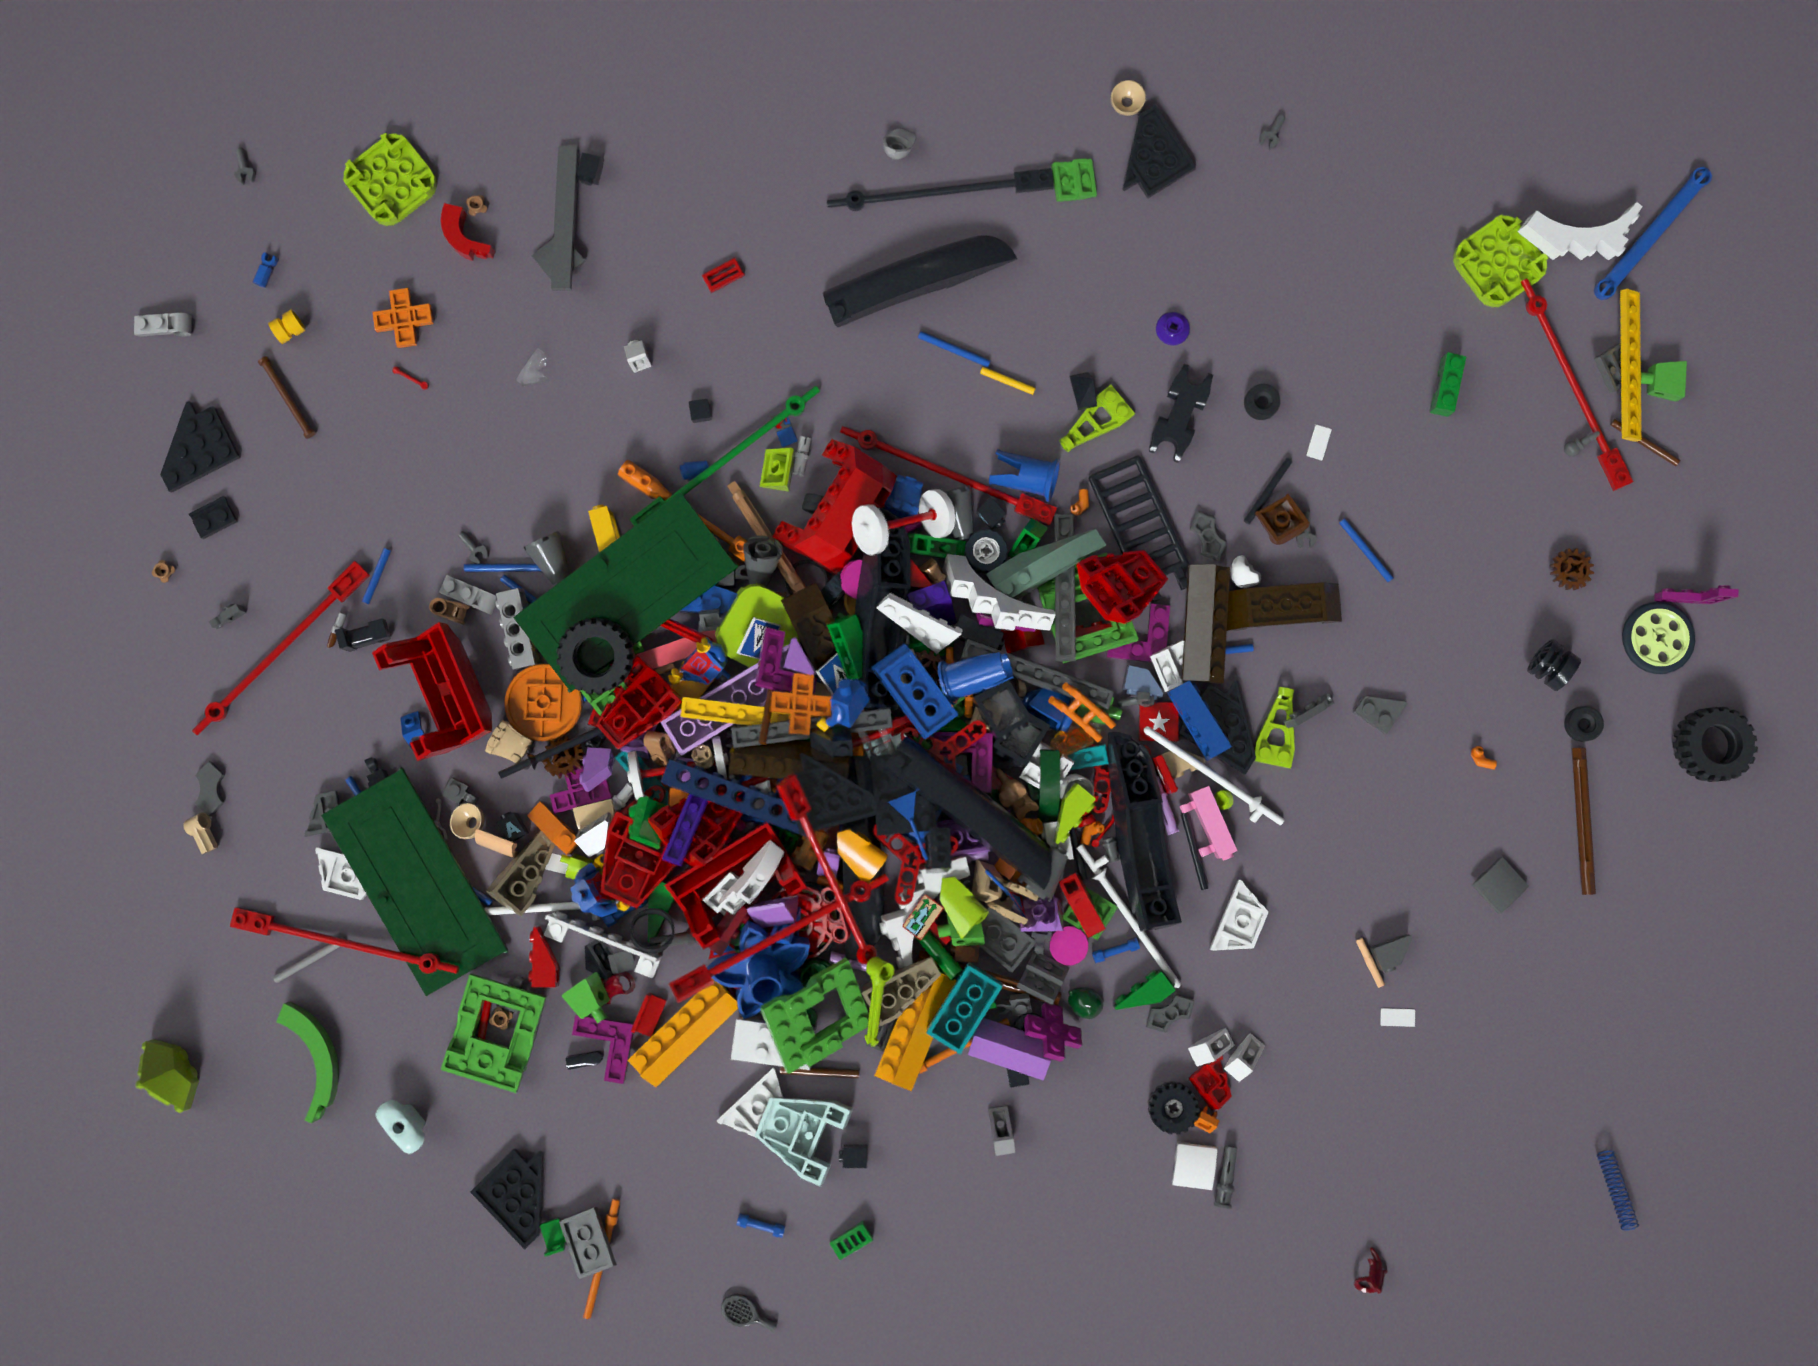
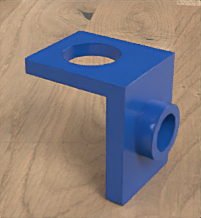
(411, 726)

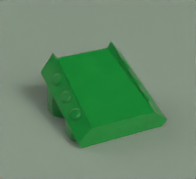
(641, 829)

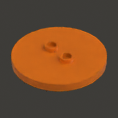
(541, 705)

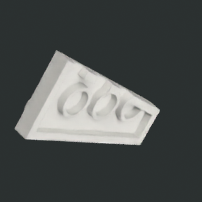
(928, 630)

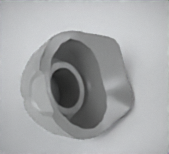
(898, 143)

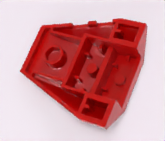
(1120, 583)
(639, 707)
(710, 835)
(629, 866)

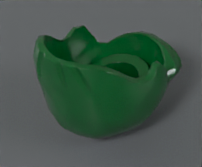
(811, 967)
(1085, 1002)

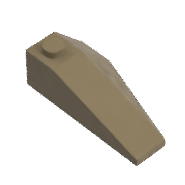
(520, 879)
(903, 988)

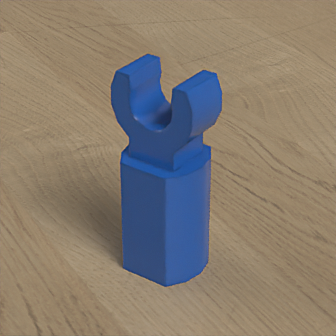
(264, 270)

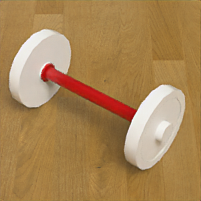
(871, 528)
(636, 774)

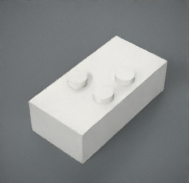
(754, 1043)

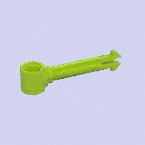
(880, 973)

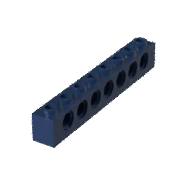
(673, 778)

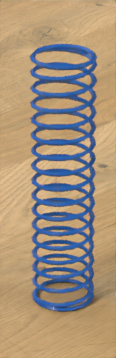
(1610, 1190)

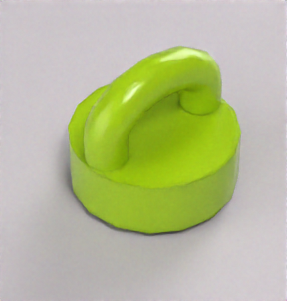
(1224, 799)

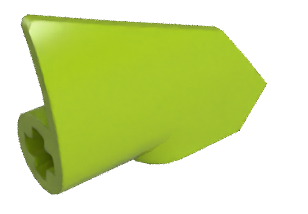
(961, 905)

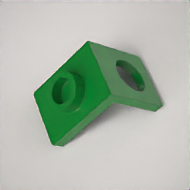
(553, 1237)

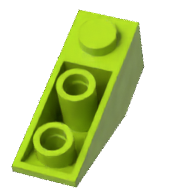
(1073, 806)

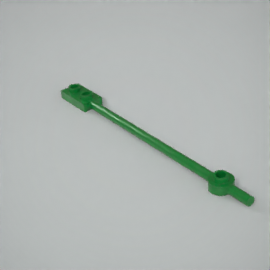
(800, 401)

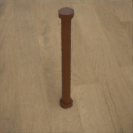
(308, 432)

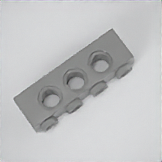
(530, 654)

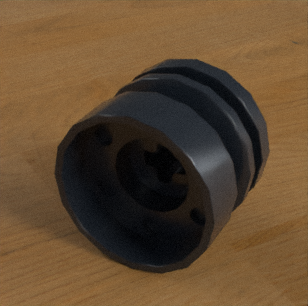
(1554, 665)

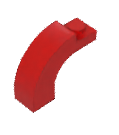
(452, 225)

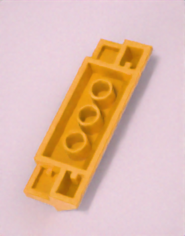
(683, 1033)
(909, 1039)

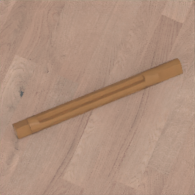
(761, 529)

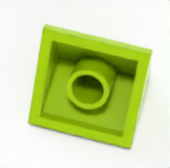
(777, 469)

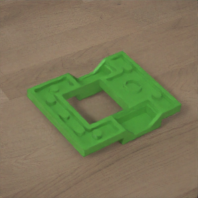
(1092, 643)
(792, 1028)
(484, 1059)

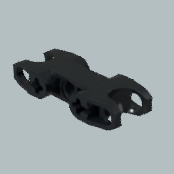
(1186, 399)

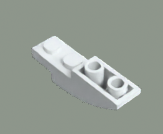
(756, 876)

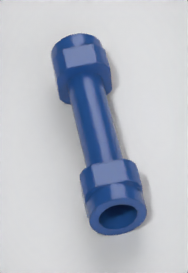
(612, 919)
(1099, 955)
(744, 1220)

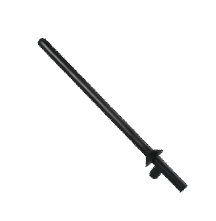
(534, 759)

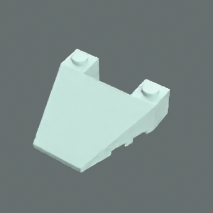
(795, 1128)

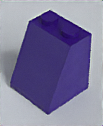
(934, 600)

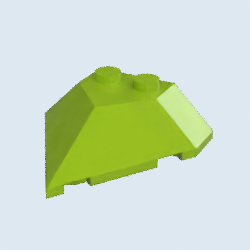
(167, 1074)

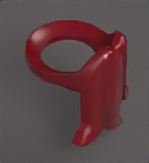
(614, 987)
(1375, 1277)

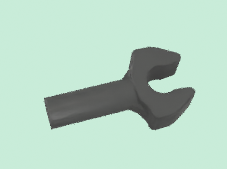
(1272, 133)
(243, 168)
(1306, 534)
(473, 548)
(1142, 698)

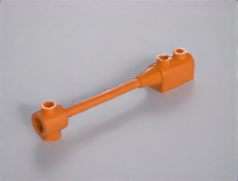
(654, 488)

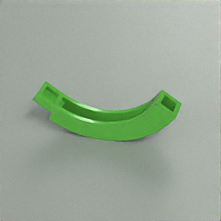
(323, 1054)

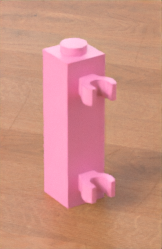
(1212, 823)

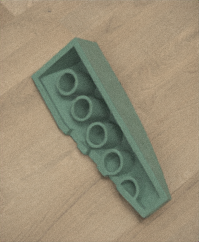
(1039, 565)

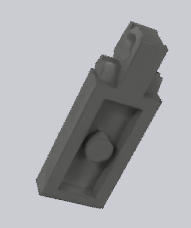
(1311, 709)

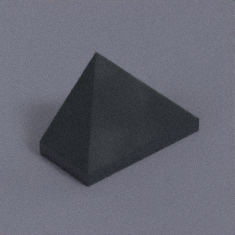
(1083, 390)
(597, 959)

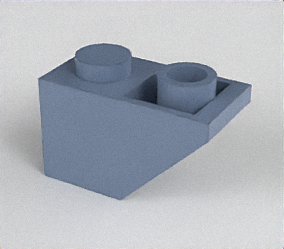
(1140, 680)

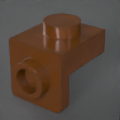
(965, 953)

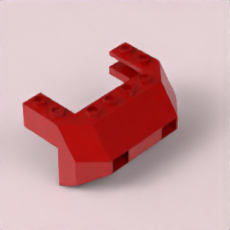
(829, 531)
(447, 687)
(696, 882)

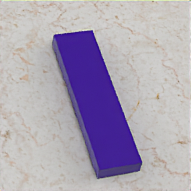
(685, 830)

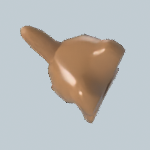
(1014, 794)

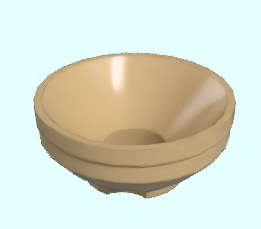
(1131, 90)
(460, 820)

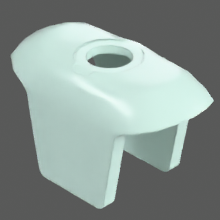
(413, 1135)

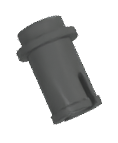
(1111, 849)

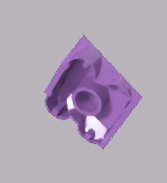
(1043, 915)

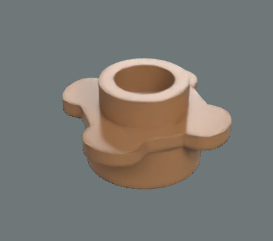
(476, 200)
(162, 565)
(499, 1012)

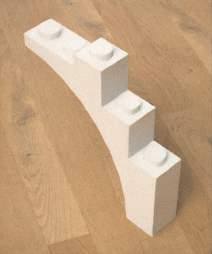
(1556, 239)
(985, 599)
(928, 885)

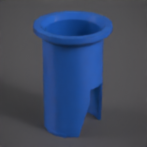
(1034, 475)
(973, 675)

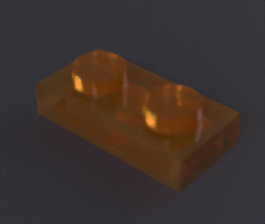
(1071, 742)

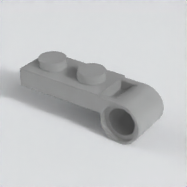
(163, 324)
(468, 594)

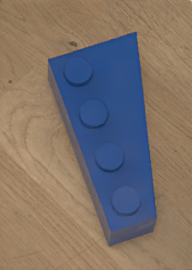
(712, 599)
(1199, 720)

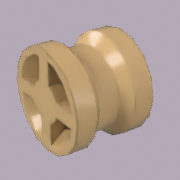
(704, 752)

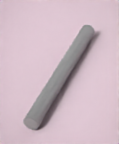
(305, 962)

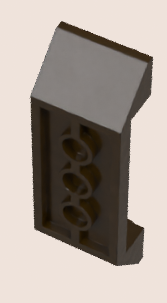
(1283, 605)
(810, 619)

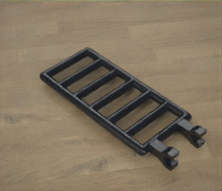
(1175, 568)

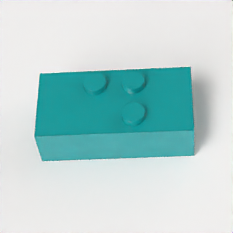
(964, 1008)

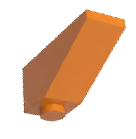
(554, 828)

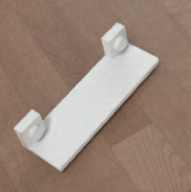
(559, 925)

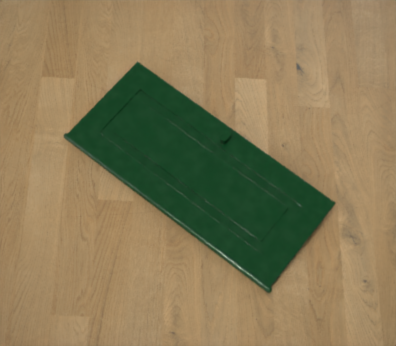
(632, 582)
(414, 879)

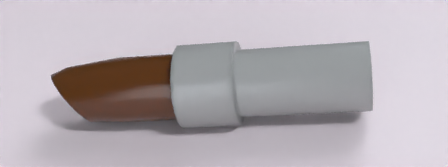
(338, 624)

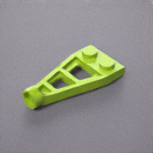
(1115, 407)
(1273, 754)

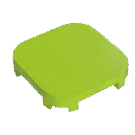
(390, 179)
(1498, 260)
(751, 602)

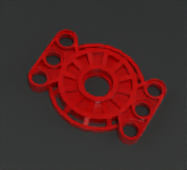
(819, 929)

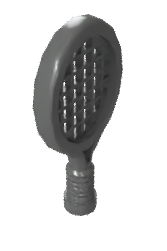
(764, 1322)

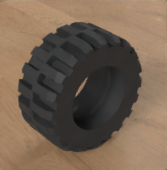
(573, 670)
(1738, 735)

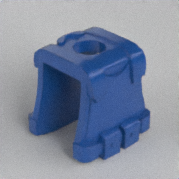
(904, 497)

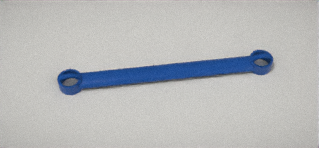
(1652, 233)

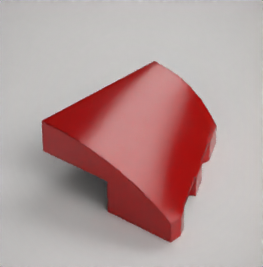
(1212, 1084)

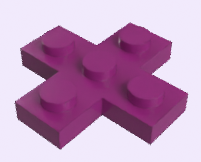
(577, 796)
(1053, 1031)

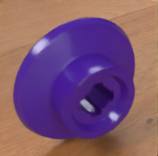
(1171, 336)

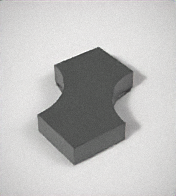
(1204, 528)
(209, 797)
(1162, 1018)

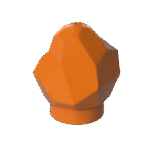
(1034, 825)

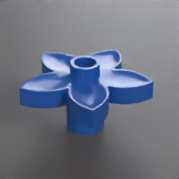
(764, 973)

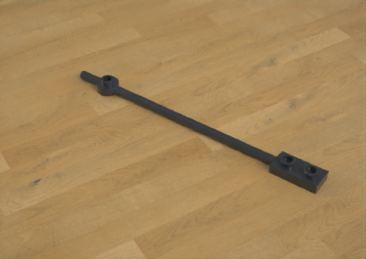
(1023, 182)

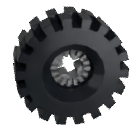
(1177, 1120)

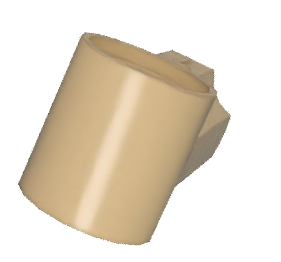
(199, 828)

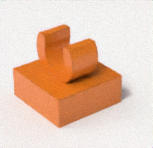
(1207, 1122)

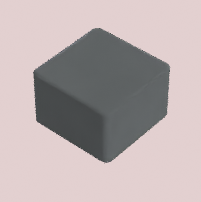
(621, 962)

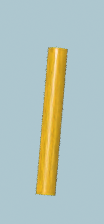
(1007, 380)

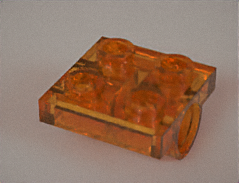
(805, 855)

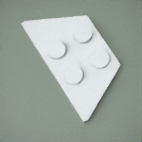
(338, 875)
(1240, 921)
(749, 1109)

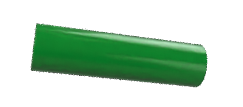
(940, 955)

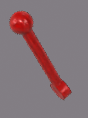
(423, 385)
(1095, 842)

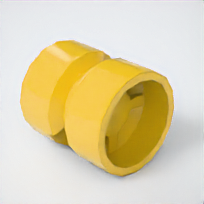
(286, 326)

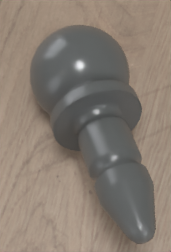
(1573, 447)

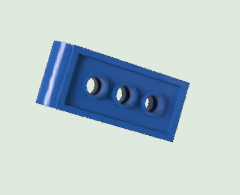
(905, 662)

